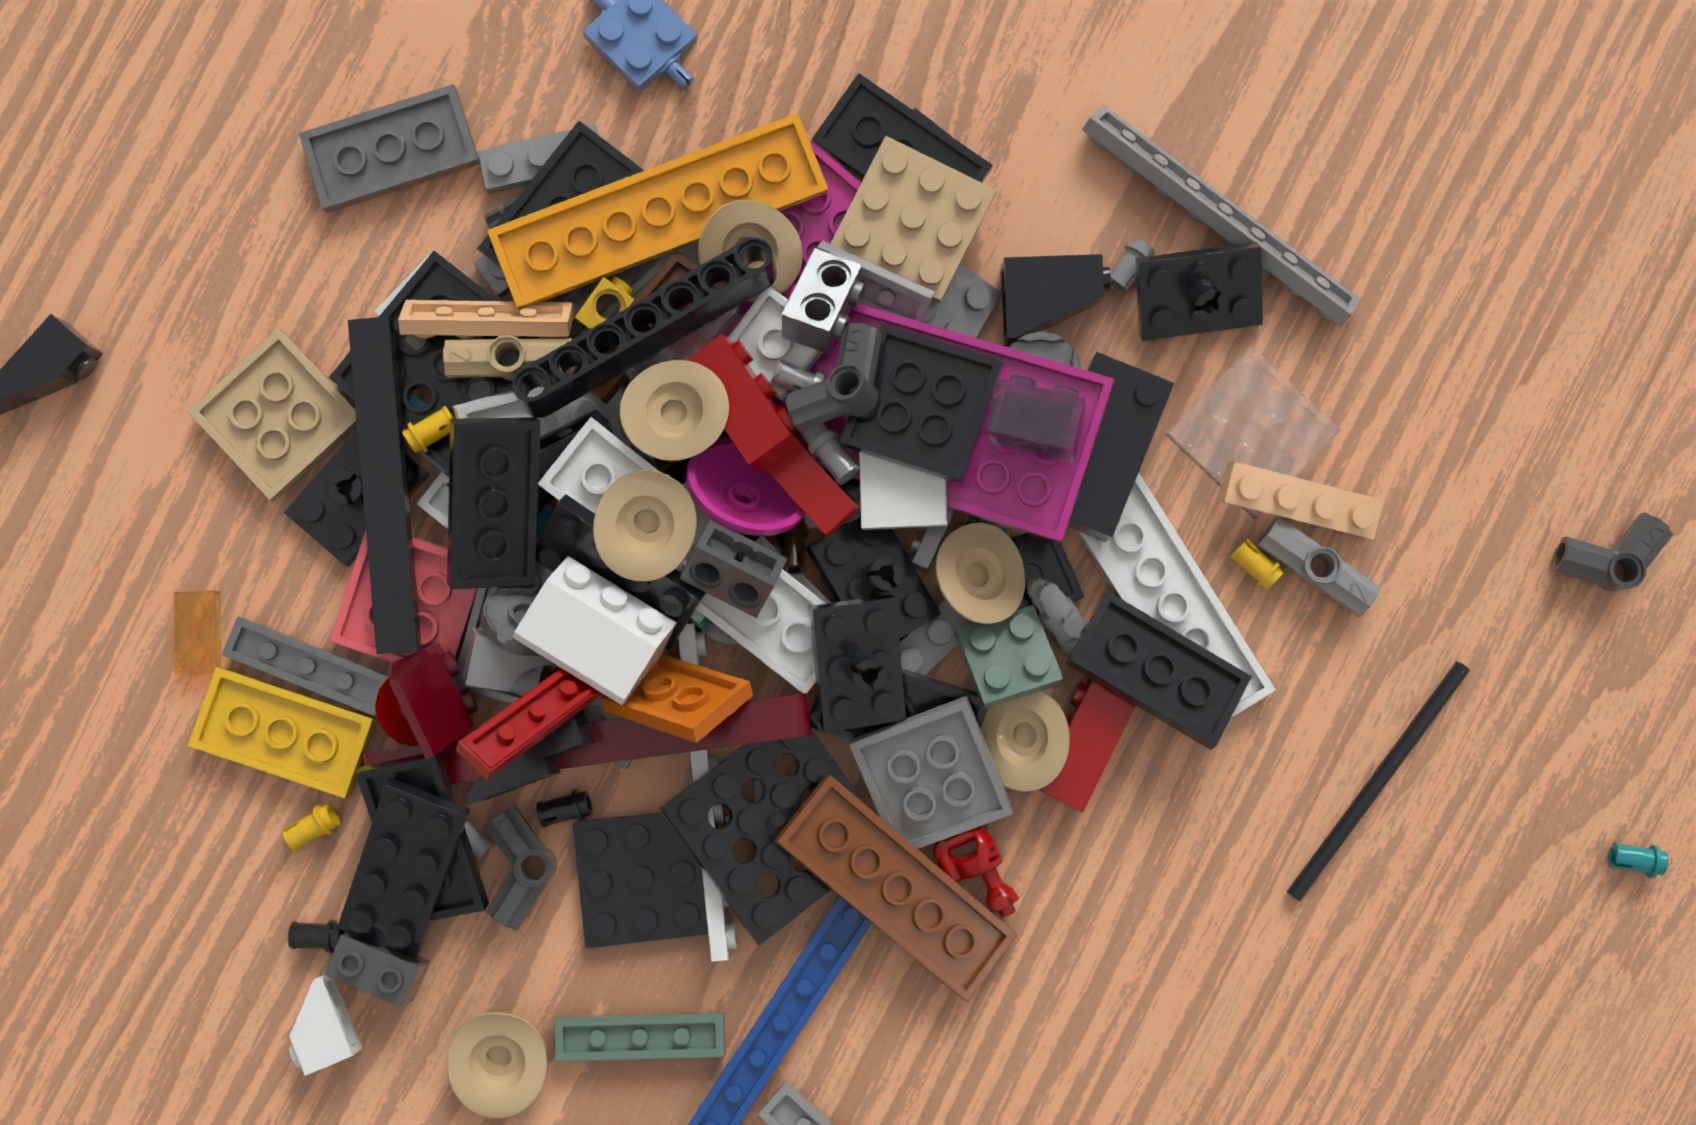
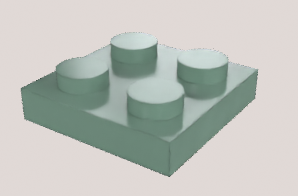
(1009, 658)

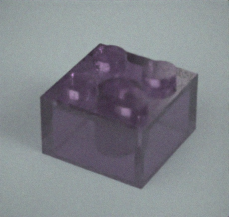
(1037, 418)

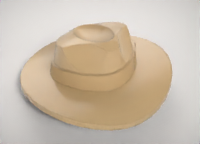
(753, 219)
(674, 410)
(644, 525)
(980, 573)
(1027, 741)
(497, 1064)

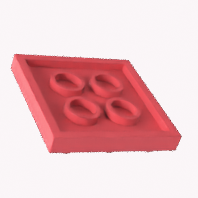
(441, 611)

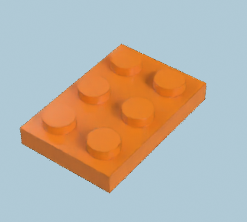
(682, 699)

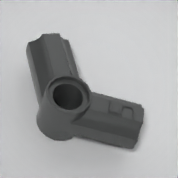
(854, 368)
(1633, 551)
(520, 889)

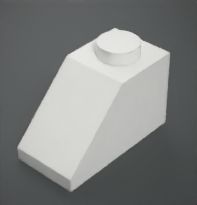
(323, 1028)

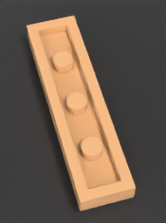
(485, 318)
(1300, 500)

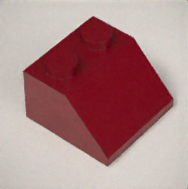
(433, 698)

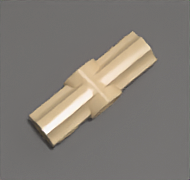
(482, 356)

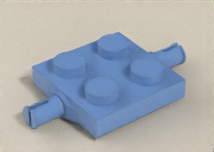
(642, 40)

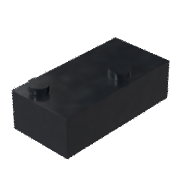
(1120, 445)

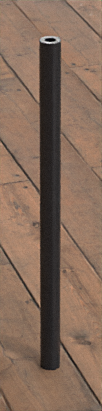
(1378, 781)

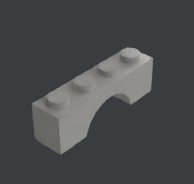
(496, 668)

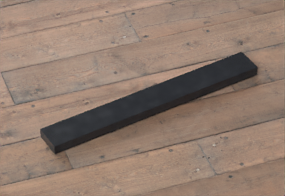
(384, 485)

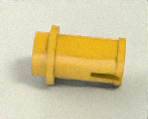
(428, 430)
(1257, 564)
(320, 822)

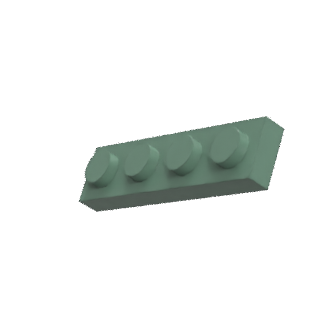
(639, 1036)

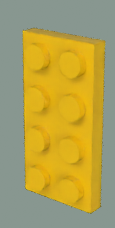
(282, 732)

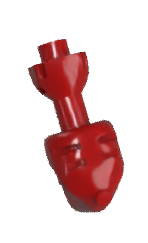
(979, 862)

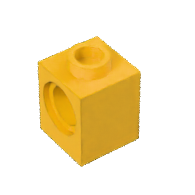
(588, 315)

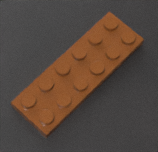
(896, 887)

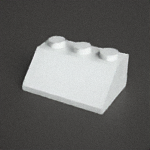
(594, 630)

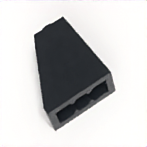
(1048, 291)

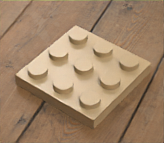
(914, 216)
(275, 415)

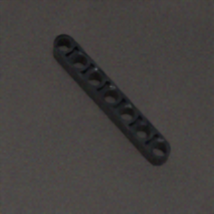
(637, 346)

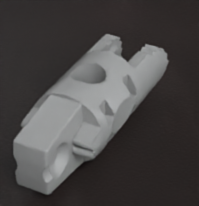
(1056, 613)

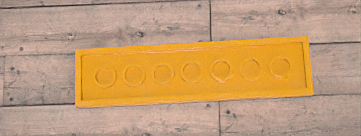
(653, 211)

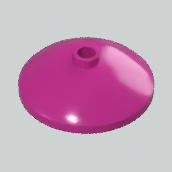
(739, 494)

